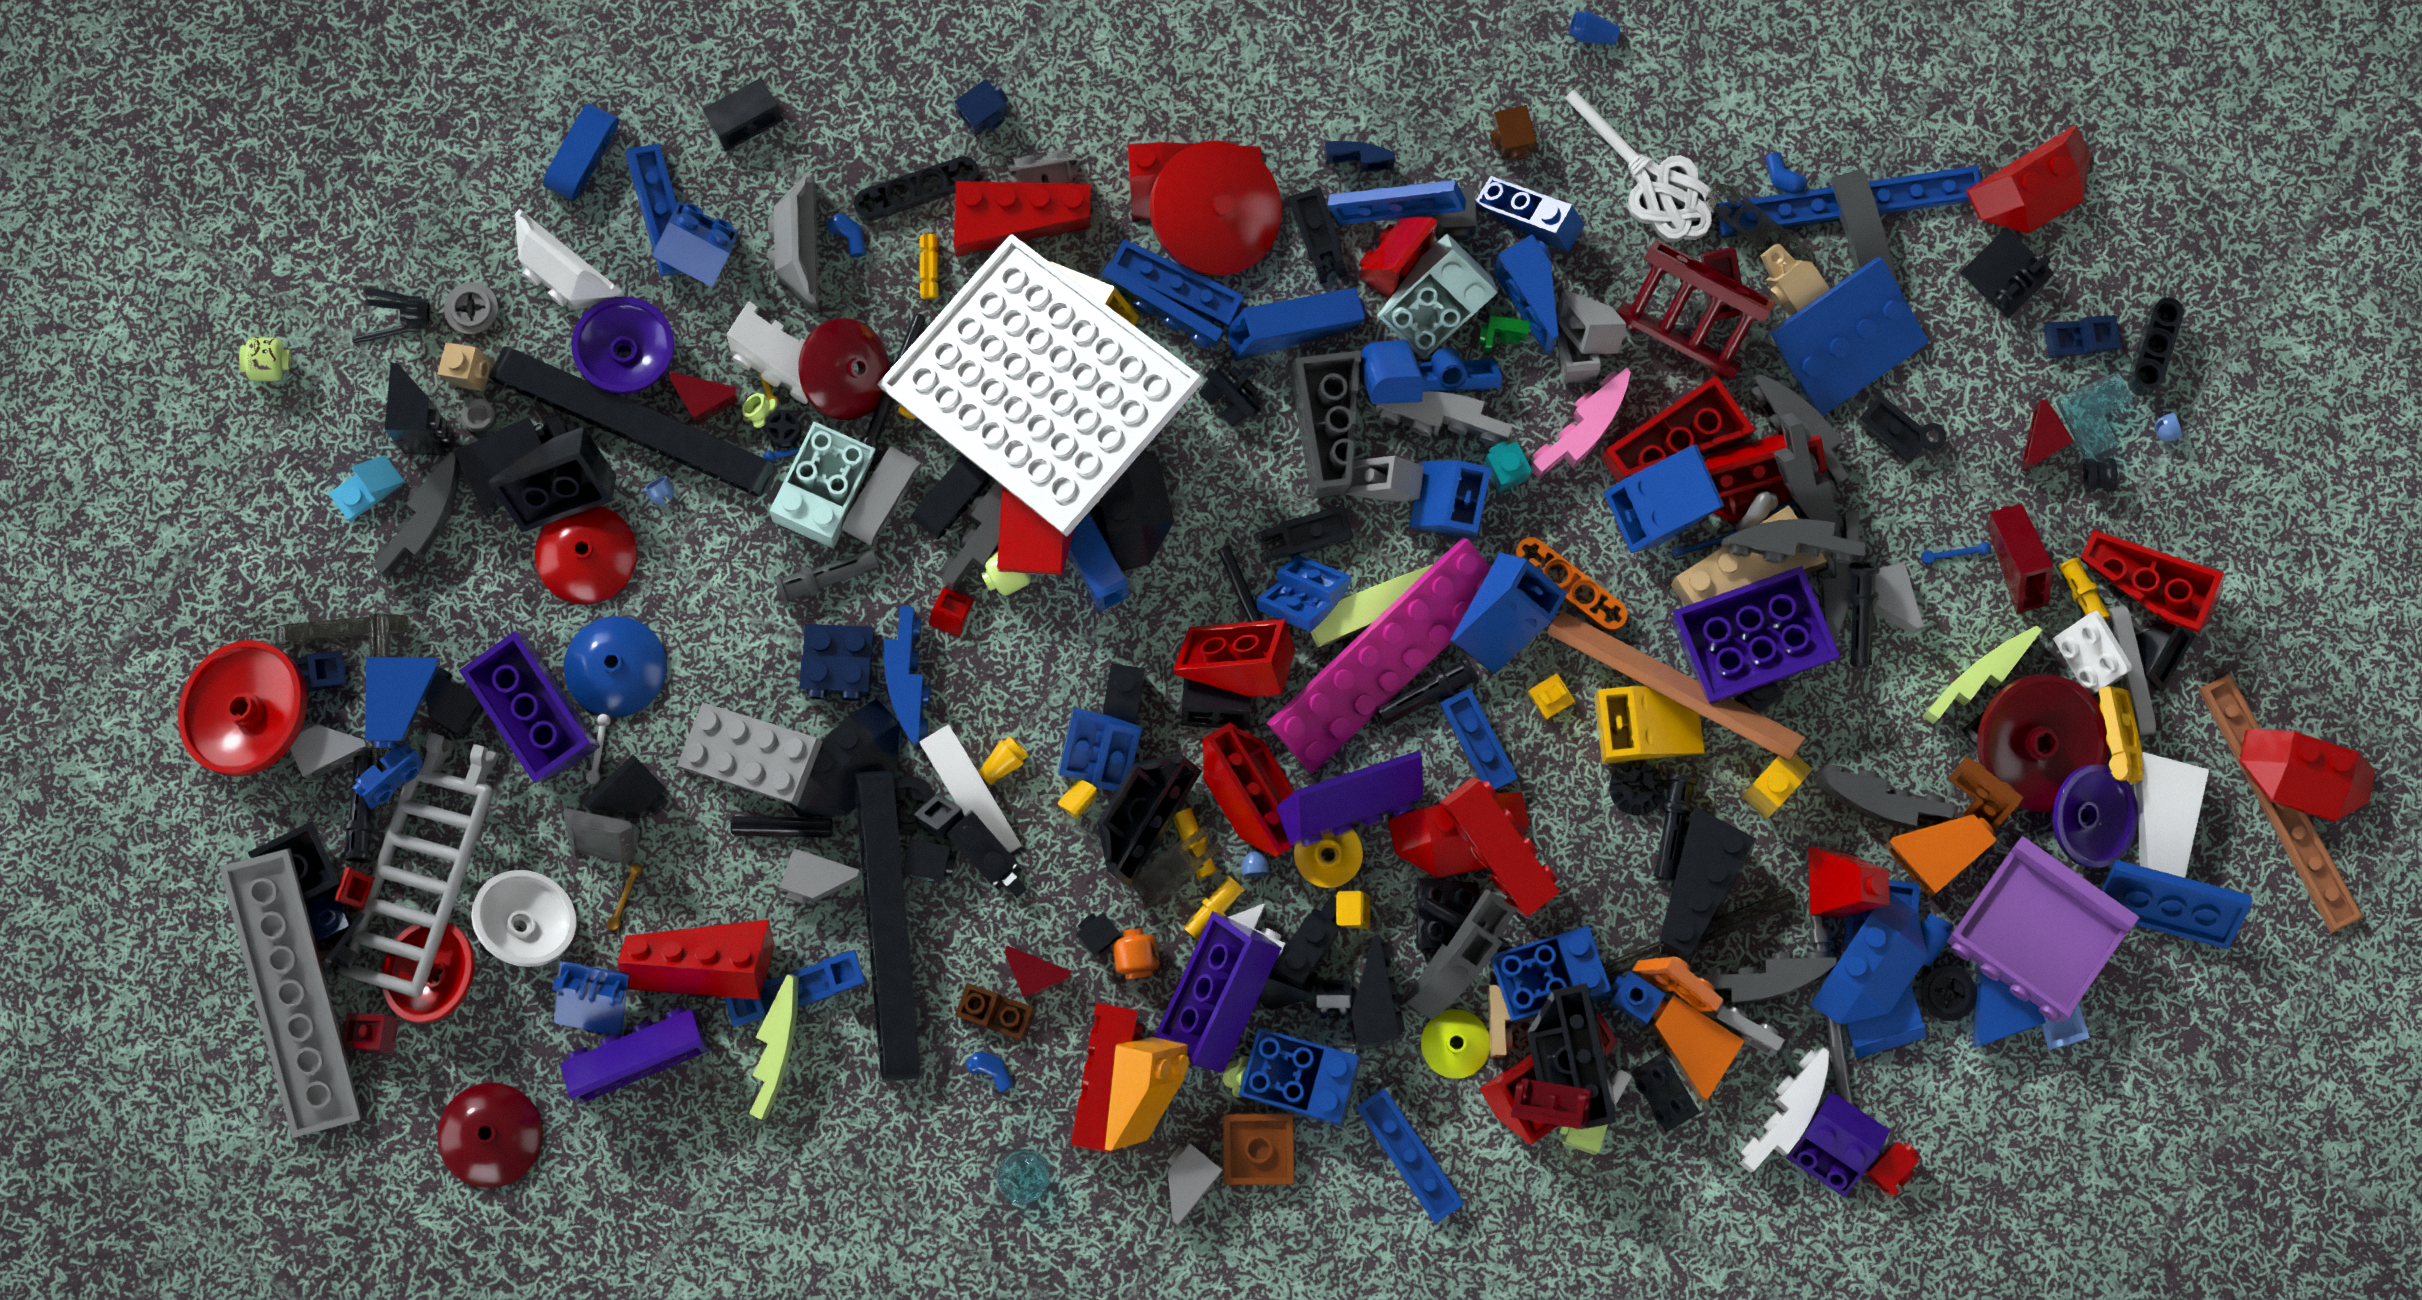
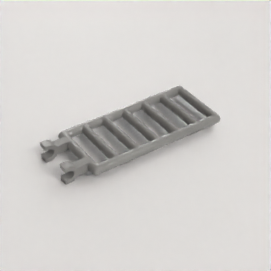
(437, 751)

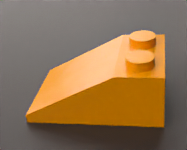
(1142, 1087)

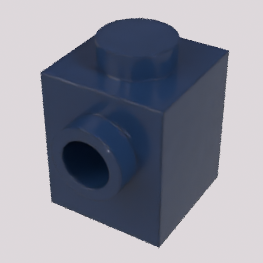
(982, 107)

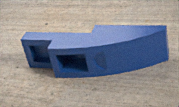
(906, 689)

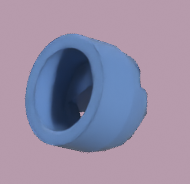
(2168, 428)
(658, 489)
(1255, 865)

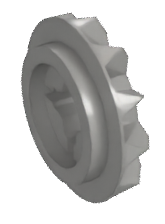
(459, 299)

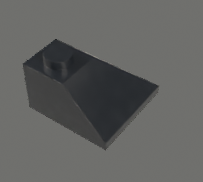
(628, 793)

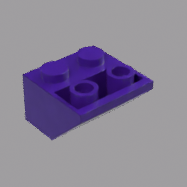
(1838, 1144)

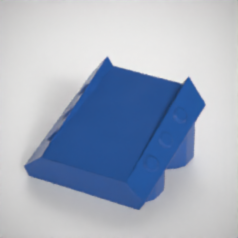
(1888, 1031)

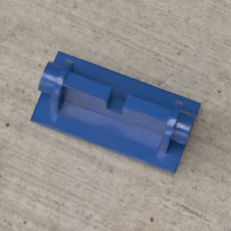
(377, 786)

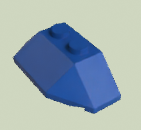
(1874, 966)

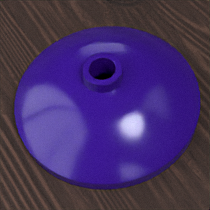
(617, 326)
(2094, 816)

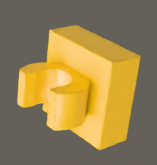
(1551, 696)

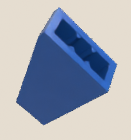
(395, 695)
(2000, 1012)

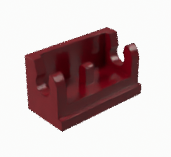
(1552, 1103)

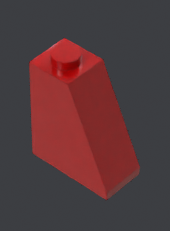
(1844, 884)

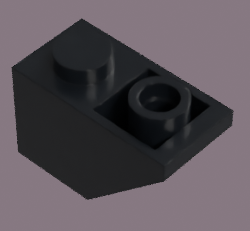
(452, 705)

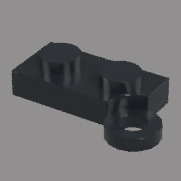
(1899, 430)

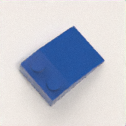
(1528, 282)

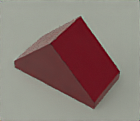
(703, 397)
(2045, 437)
(1035, 974)

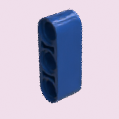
(579, 151)

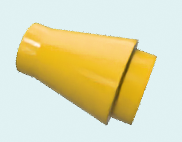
(1003, 760)

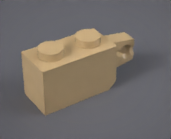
(1791, 280)

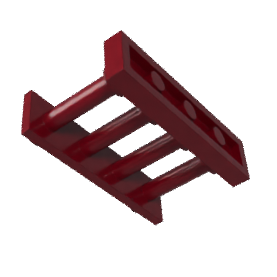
(1722, 292)

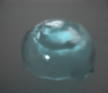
(1013, 1177)

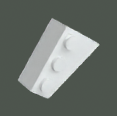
(767, 350)

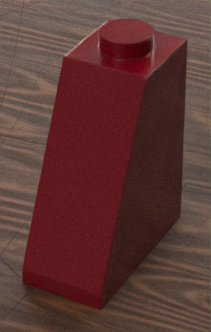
(2021, 558)

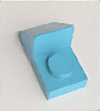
(367, 487)

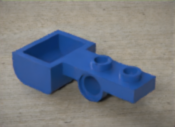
(1396, 377)

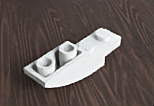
(1799, 1101)

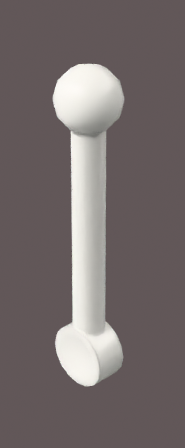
(593, 776)

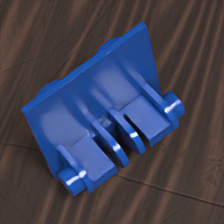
(590, 998)

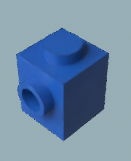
(1635, 997)

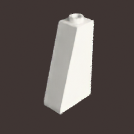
(2168, 812)

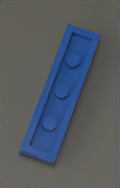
(653, 193)
(1397, 202)
(1178, 283)
(1172, 314)
(1409, 1155)

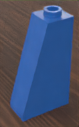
(1294, 322)
(1097, 565)

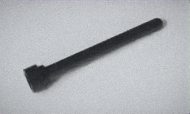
(886, 402)

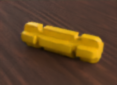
(929, 266)

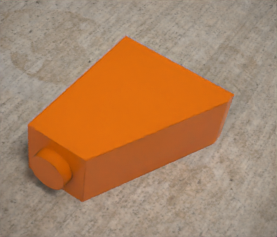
(1941, 851)
(1695, 1044)

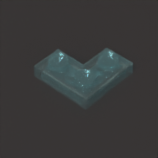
(2086, 412)

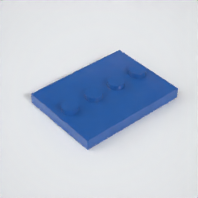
(1849, 336)

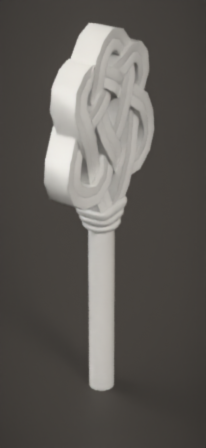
(1666, 186)

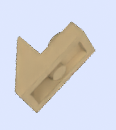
(1498, 1015)

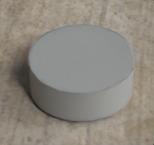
(478, 416)

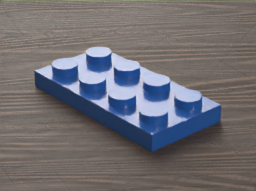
(2178, 904)

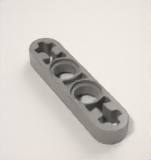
(2134, 680)

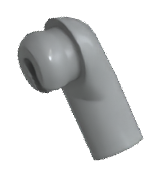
(1758, 510)

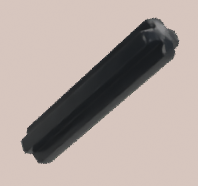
(781, 826)

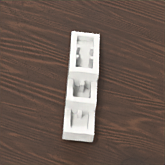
(966, 784)

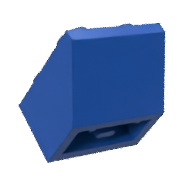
(696, 243)
(1451, 498)

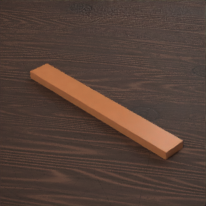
(1675, 685)
(2291, 826)

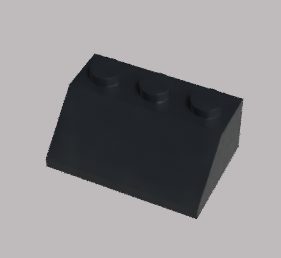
(413, 418)

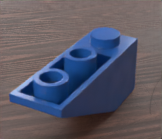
(1531, 212)

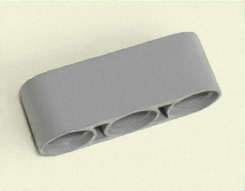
(880, 495)

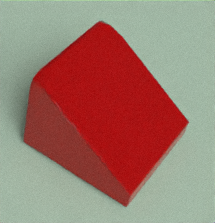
(951, 611)
(354, 888)

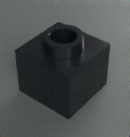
(1097, 933)

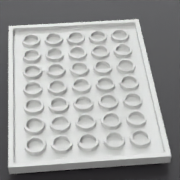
(1040, 384)

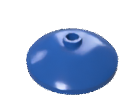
(628, 685)

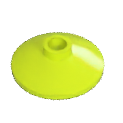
(1450, 1061)

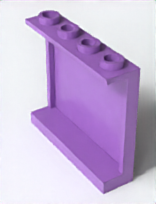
(2041, 930)

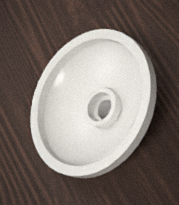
(528, 902)

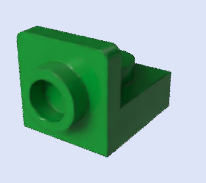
(1509, 331)

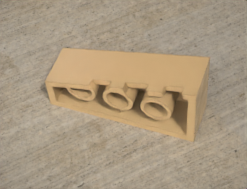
(1727, 572)

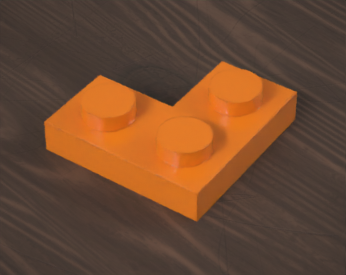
(1674, 975)

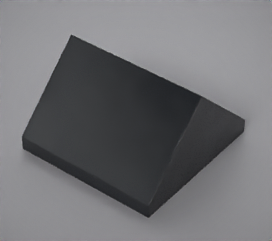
(311, 857)

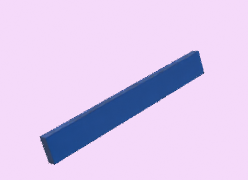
(1890, 195)

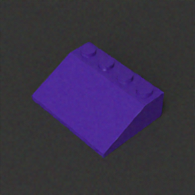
(1754, 635)

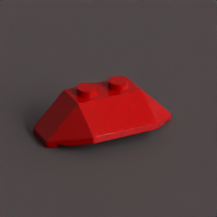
(2035, 185)
(1752, 468)
(2307, 772)
(1247, 786)
(1435, 845)

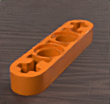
(1574, 580)

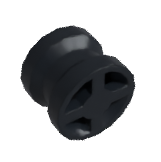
(783, 421)
(2100, 475)

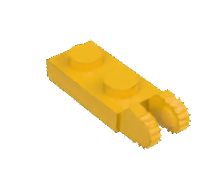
(2122, 734)

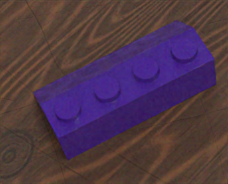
(529, 707)
(1352, 799)
(1218, 991)
(633, 1056)

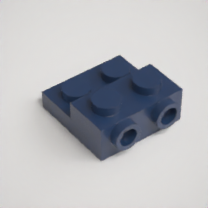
(836, 661)

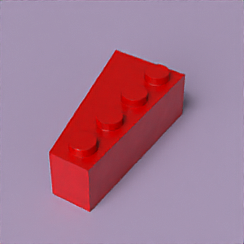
(994, 210)
(1701, 418)
(1500, 846)
(700, 960)
(1111, 1027)

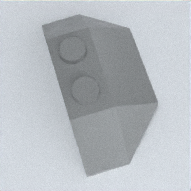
(796, 241)

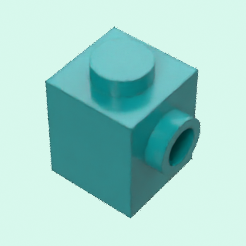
(1507, 465)

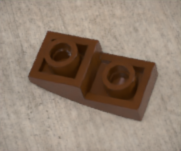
(995, 1012)

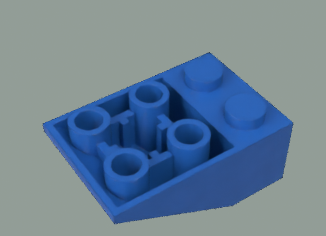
(1664, 499)
(1507, 611)
(1557, 962)
(1300, 1077)

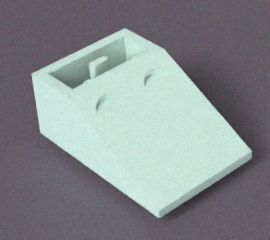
(1437, 296)
(822, 485)

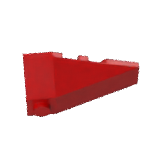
(1501, 1091)

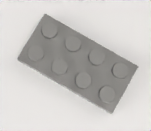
(749, 753)

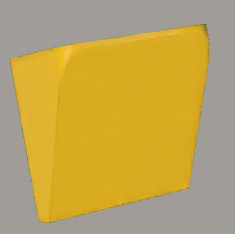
(1078, 798)
(1353, 909)

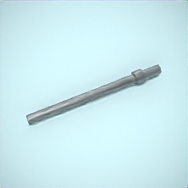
(1820, 937)

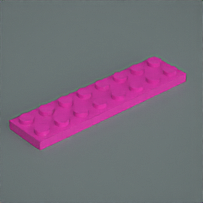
(1381, 659)

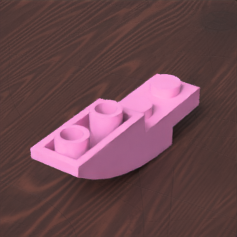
(1593, 416)

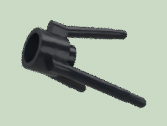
(412, 310)

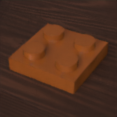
(1258, 1149)

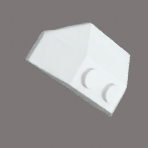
(559, 268)

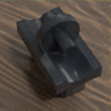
(1220, 384)

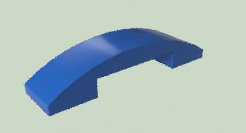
(815, 984)

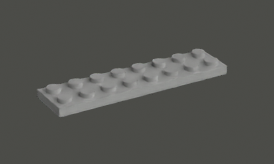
(291, 993)

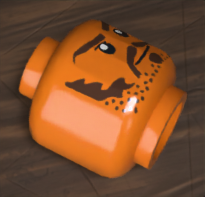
(1136, 954)

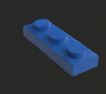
(1478, 739)

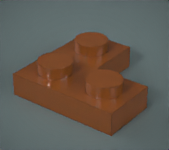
(1991, 796)

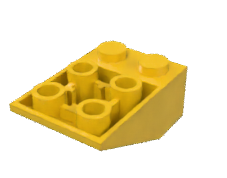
(1645, 725)

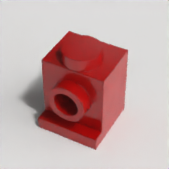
(1894, 1167)

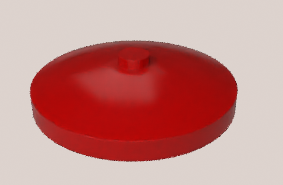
(1215, 208)
(242, 708)

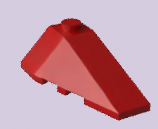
(1145, 163)
(2164, 584)

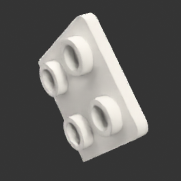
(2093, 653)

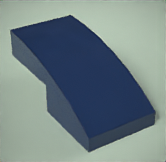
(1369, 155)
(2082, 337)
(322, 670)

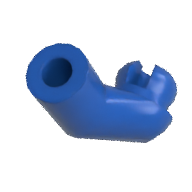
(1783, 178)
(849, 229)
(991, 1065)

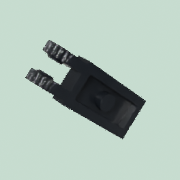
(1317, 231)
(1307, 533)

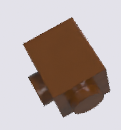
(1513, 133)

